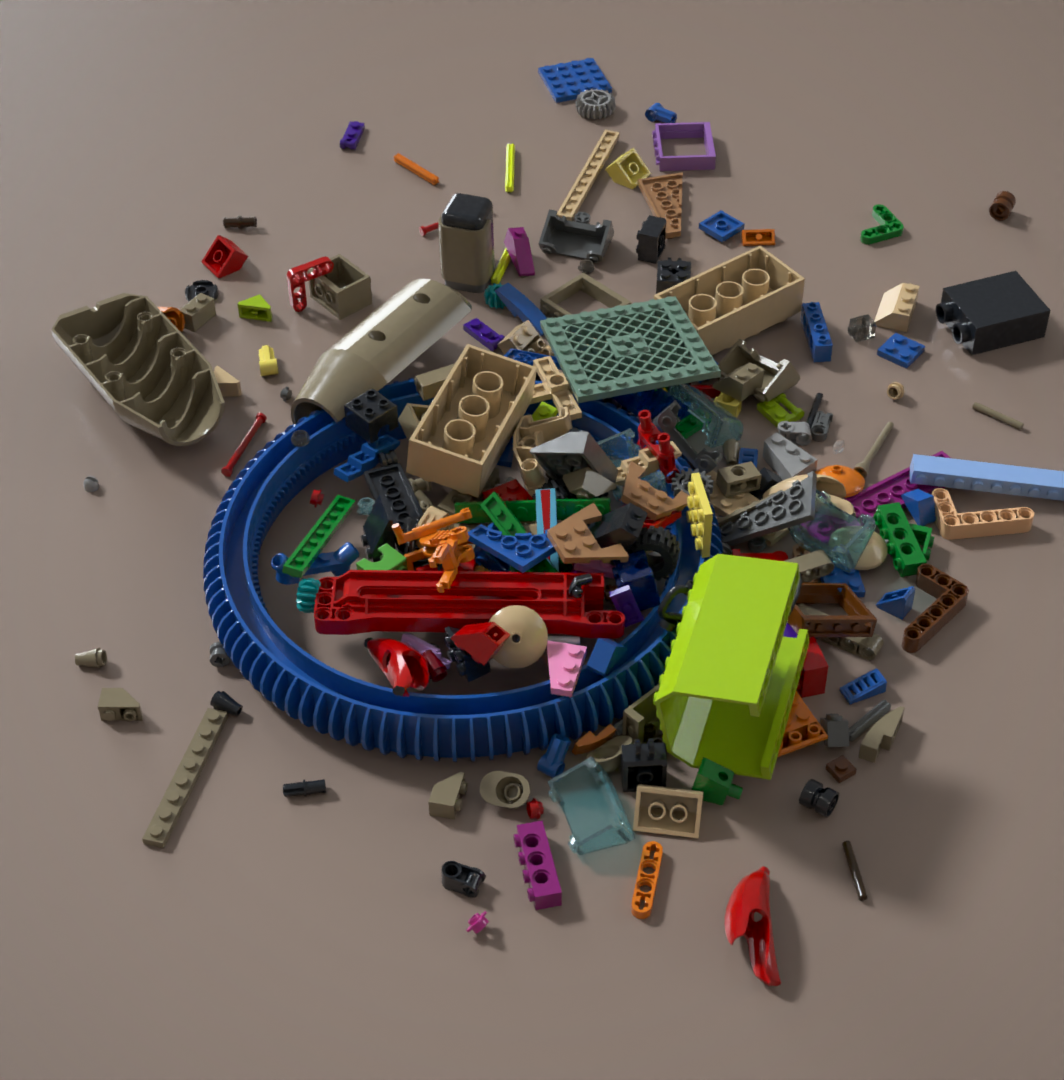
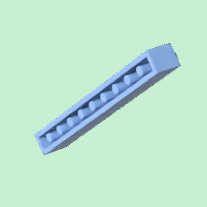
(987, 477)

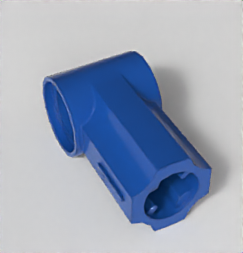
(659, 113)
(553, 760)

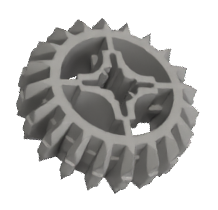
(595, 104)

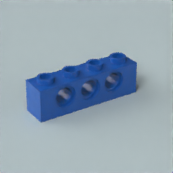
(816, 332)

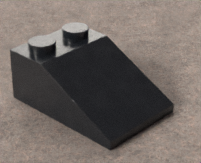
(378, 529)

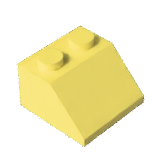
(628, 169)

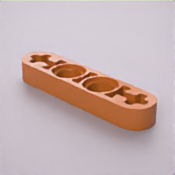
(647, 879)

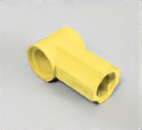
(267, 361)

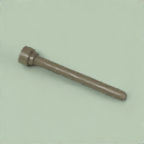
(863, 467)

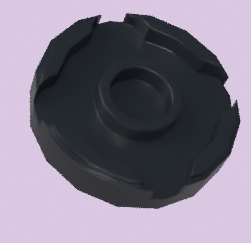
(202, 286)

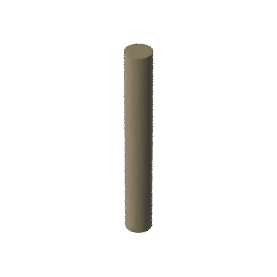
(997, 415)

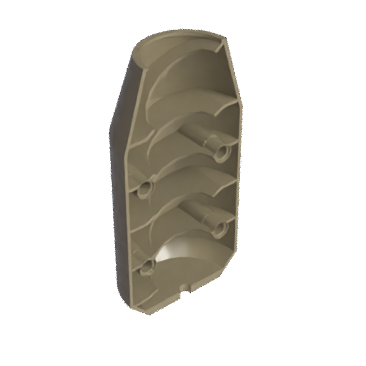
(380, 347)
(143, 367)

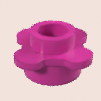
(477, 922)

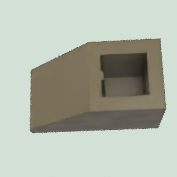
(118, 705)
(447, 795)

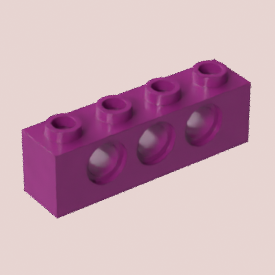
(548, 893)

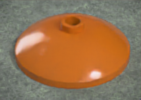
(850, 478)

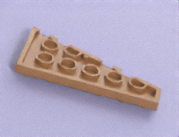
(665, 200)

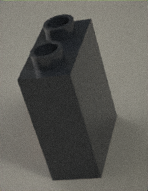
(993, 313)

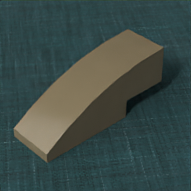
(881, 735)

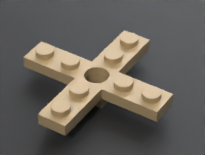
(554, 387)

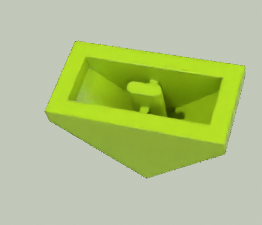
(255, 308)

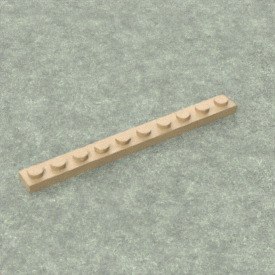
(588, 175)

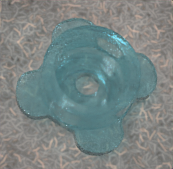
(365, 506)

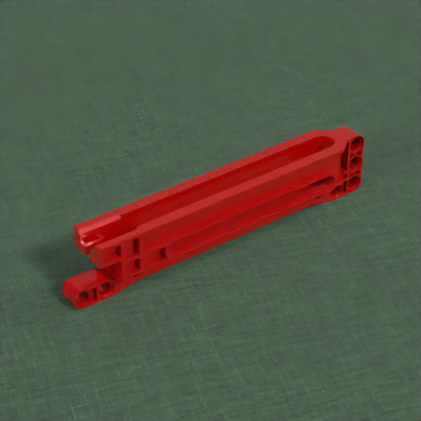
(411, 603)

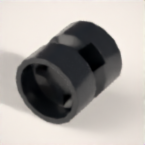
(817, 797)

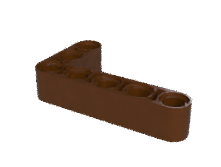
(951, 599)

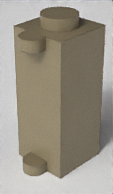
(430, 383)

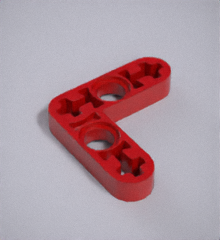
(298, 276)

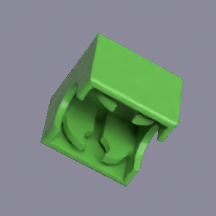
(390, 560)

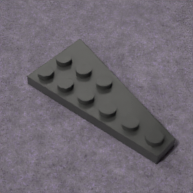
(774, 513)

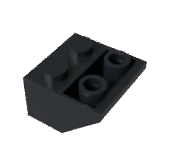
(465, 664)

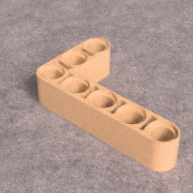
(979, 523)

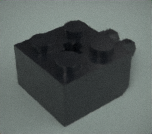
(651, 239)
(671, 273)
(643, 765)

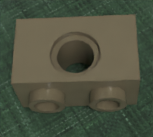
(738, 479)

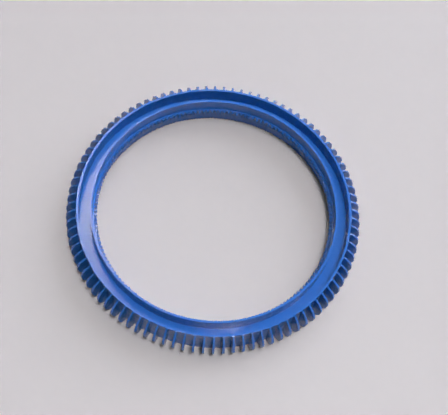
(372, 713)

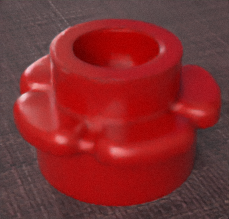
(316, 498)
(534, 808)

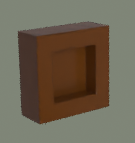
(841, 769)

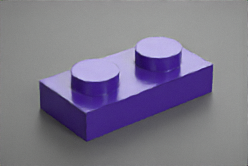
(627, 604)

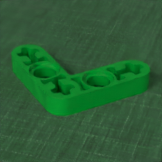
(890, 228)

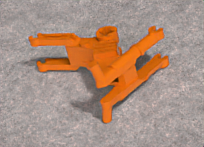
(442, 546)

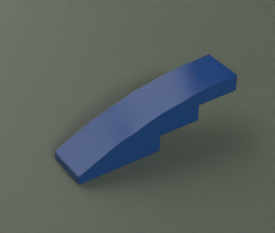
(521, 306)
(366, 458)

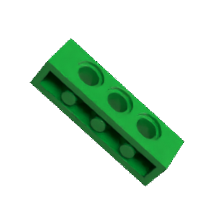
(899, 539)

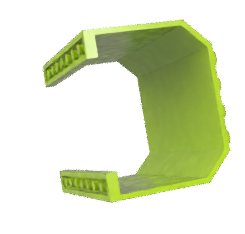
(731, 667)

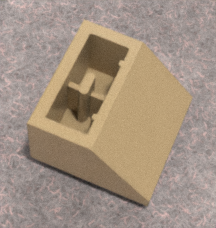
(523, 338)

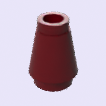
(437, 669)

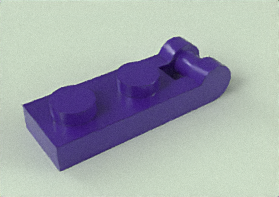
(352, 135)
(483, 333)

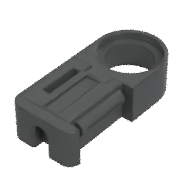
(821, 424)

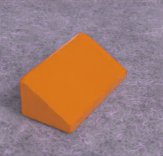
(758, 237)

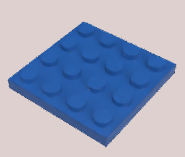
(569, 79)

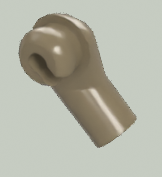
(423, 500)

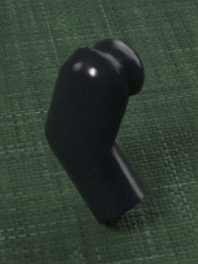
(578, 581)

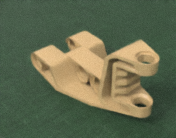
(532, 434)

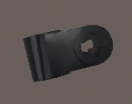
(463, 878)

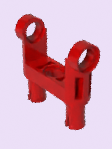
(662, 451)

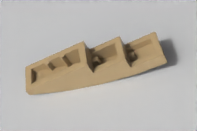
(644, 459)

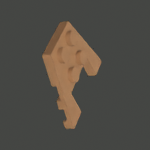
(648, 498)
(577, 544)

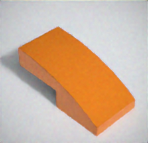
(591, 742)

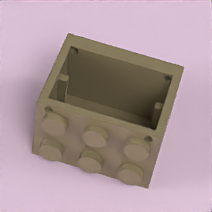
(343, 289)

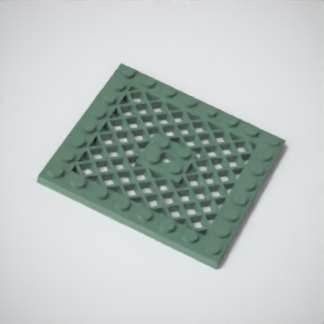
(629, 349)

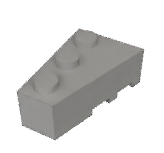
(787, 457)

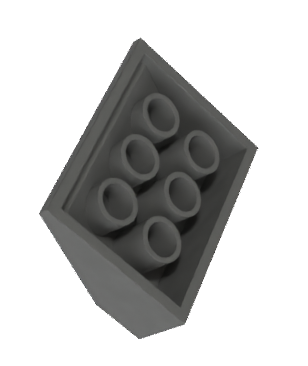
(574, 453)

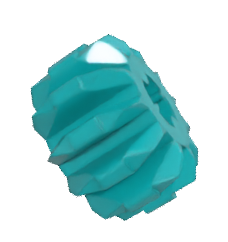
(492, 298)
(306, 594)

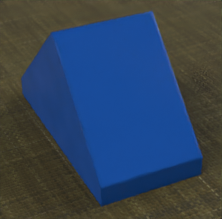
(920, 506)
(897, 602)
(605, 655)

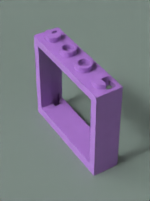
(684, 130)

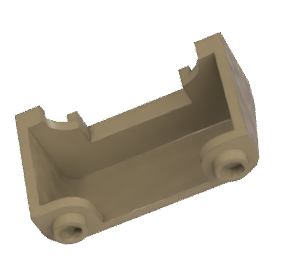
(777, 376)

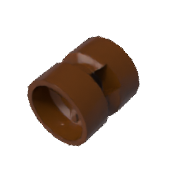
(1002, 205)

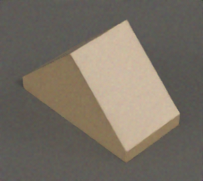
(227, 383)

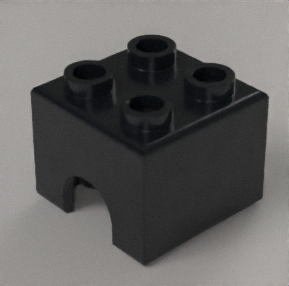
(369, 414)

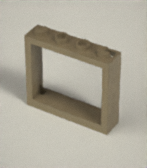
(585, 283)

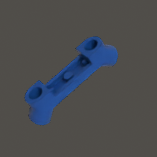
(336, 562)

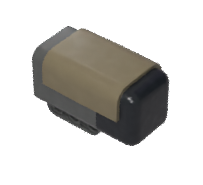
(467, 243)

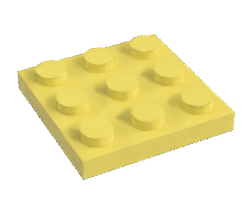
(699, 515)

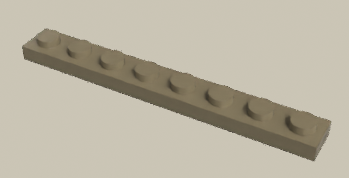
(185, 778)

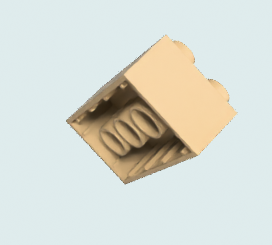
(739, 298)
(471, 420)

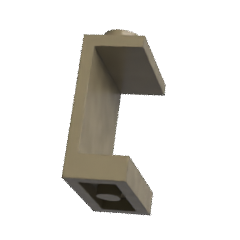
(638, 715)

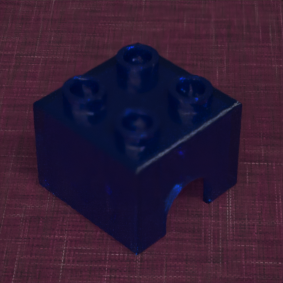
(640, 579)

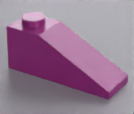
(519, 249)

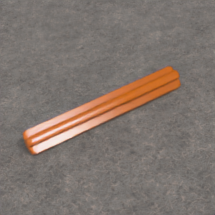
(415, 168)

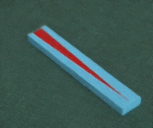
(547, 516)

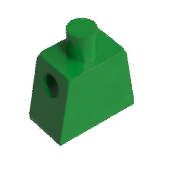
(715, 782)

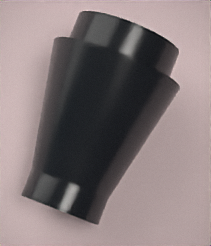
(224, 702)

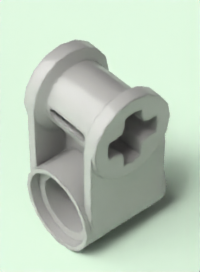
(796, 432)

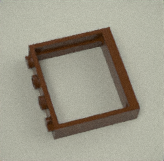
(857, 623)

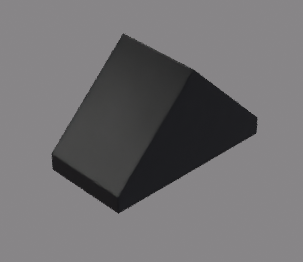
(768, 480)

